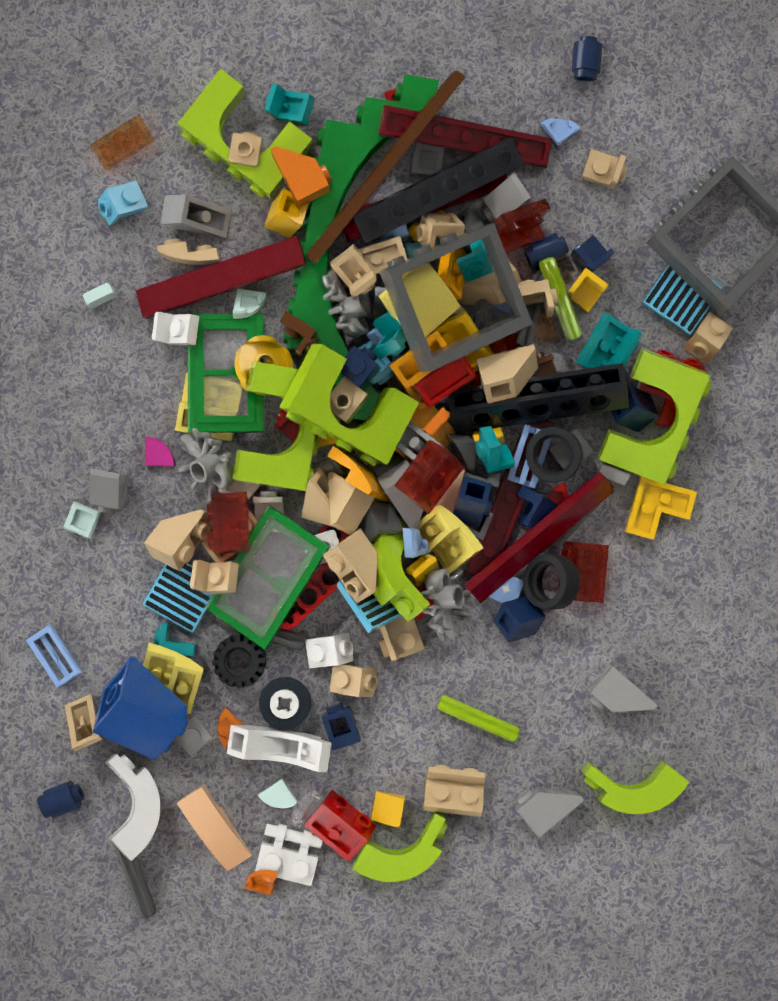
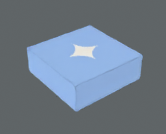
(508, 591)

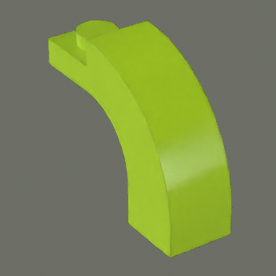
(391, 580)
(641, 798)
(402, 864)

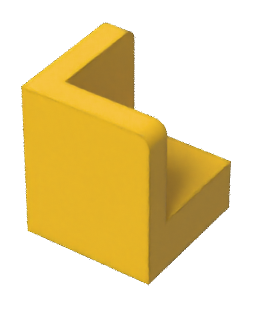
(285, 215)
(586, 290)

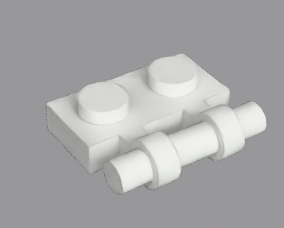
(290, 863)

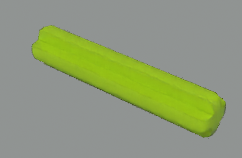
(564, 309)
(478, 718)

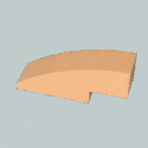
(214, 827)

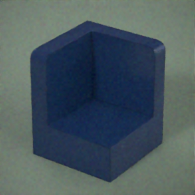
(591, 254)
(640, 410)
(536, 509)
(518, 619)

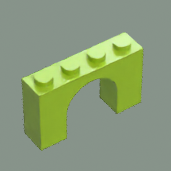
(205, 123)
(310, 403)
(657, 456)
(292, 466)

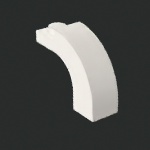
(279, 745)
(145, 808)

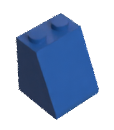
(140, 711)

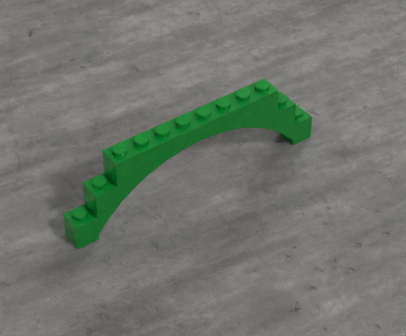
(344, 154)

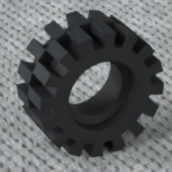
(232, 677)

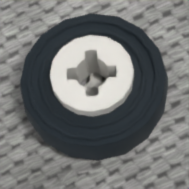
(294, 700)

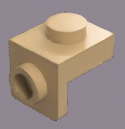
(245, 149)
(354, 271)
(539, 292)
(708, 338)
(353, 680)

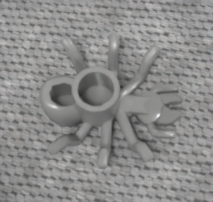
(352, 309)
(208, 464)
(446, 598)

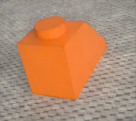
(302, 175)

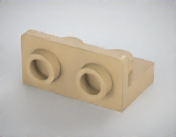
(400, 639)
(454, 790)

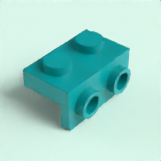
(609, 343)

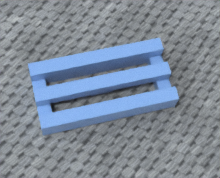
(522, 480)
(63, 649)

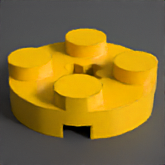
(256, 348)

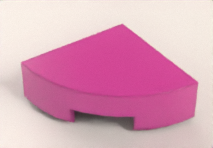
(158, 453)

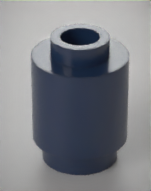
(586, 58)
(544, 248)
(60, 799)

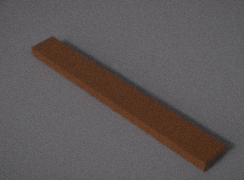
(384, 166)

